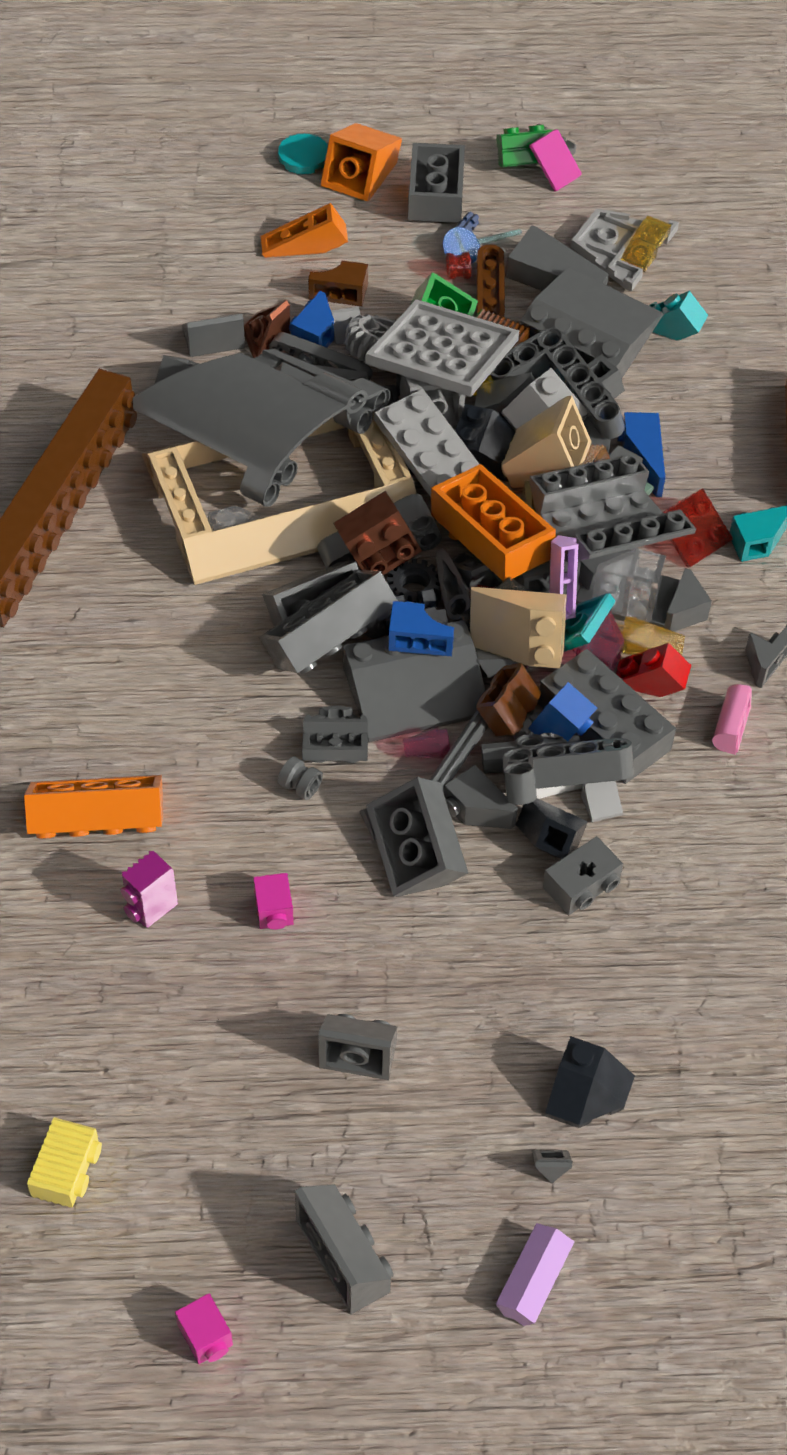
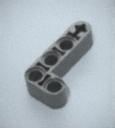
(417, 518)
(564, 766)

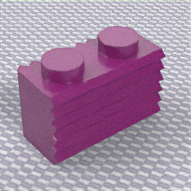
(149, 889)

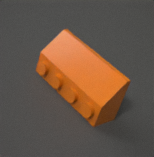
(94, 805)

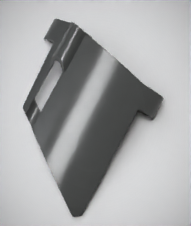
(259, 412)

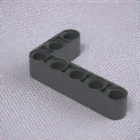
(554, 351)

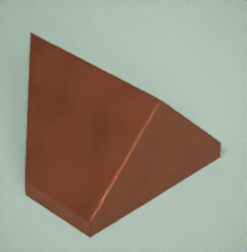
(265, 325)

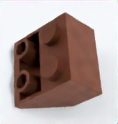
(377, 535)

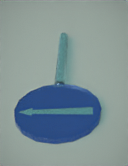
(463, 240)

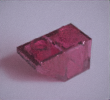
(606, 643)

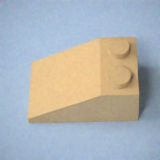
(519, 625)

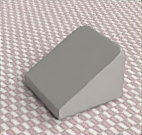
(341, 320)
(601, 800)

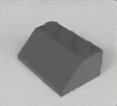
(293, 596)
(416, 837)
(342, 1245)

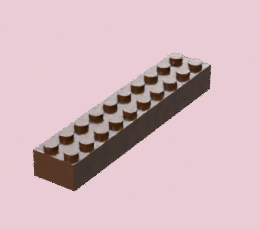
(61, 484)

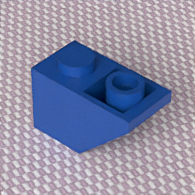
(314, 322)

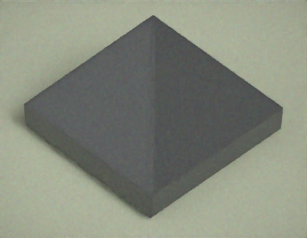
(552, 1163)

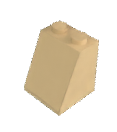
(547, 443)

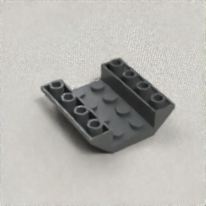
(605, 507)

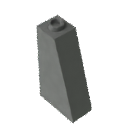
(541, 259)

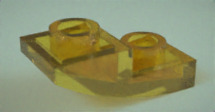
(645, 242)

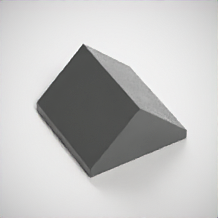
(214, 335)

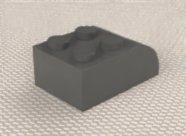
(436, 182)

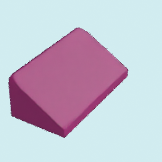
(555, 159)

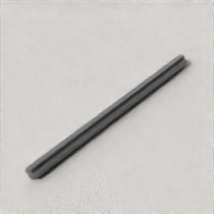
(465, 743)

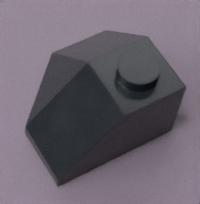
(588, 1084)

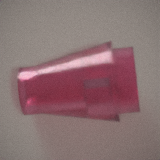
(431, 743)

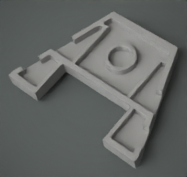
(604, 241)

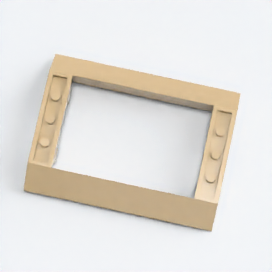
(272, 538)

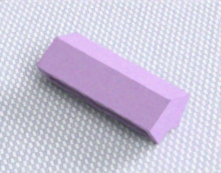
(557, 575)
(534, 1274)

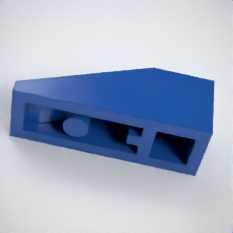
(644, 439)

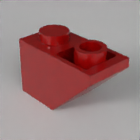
(655, 671)

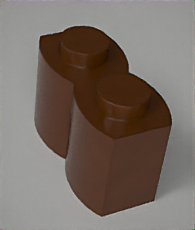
(508, 700)

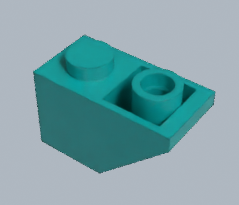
(681, 316)
(758, 532)

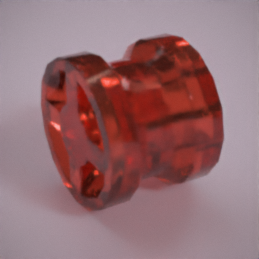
(458, 265)

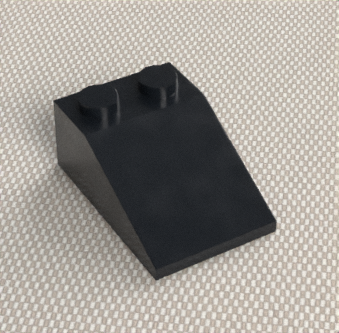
(486, 437)

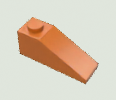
(308, 234)

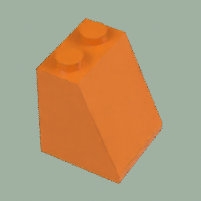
(359, 160)

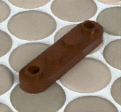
(491, 279)

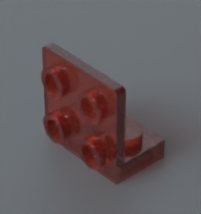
(709, 532)

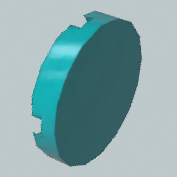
(302, 153)

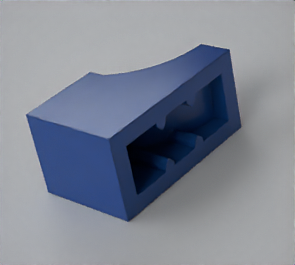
(417, 632)
(565, 714)

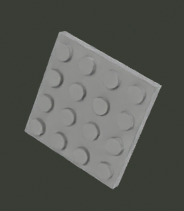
(442, 347)

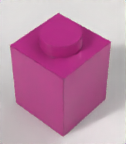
(273, 901)
(204, 1329)

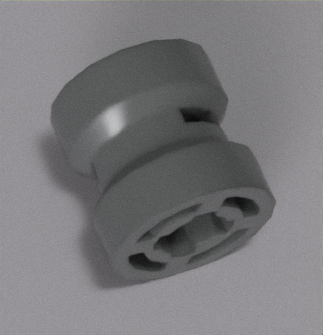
(300, 778)

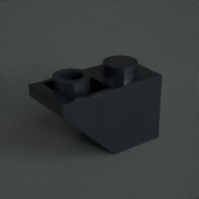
(551, 828)

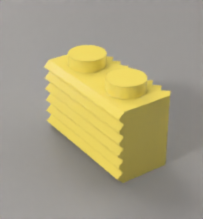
(63, 1162)

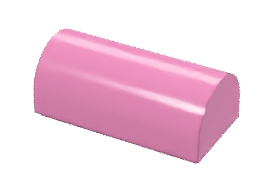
(732, 718)

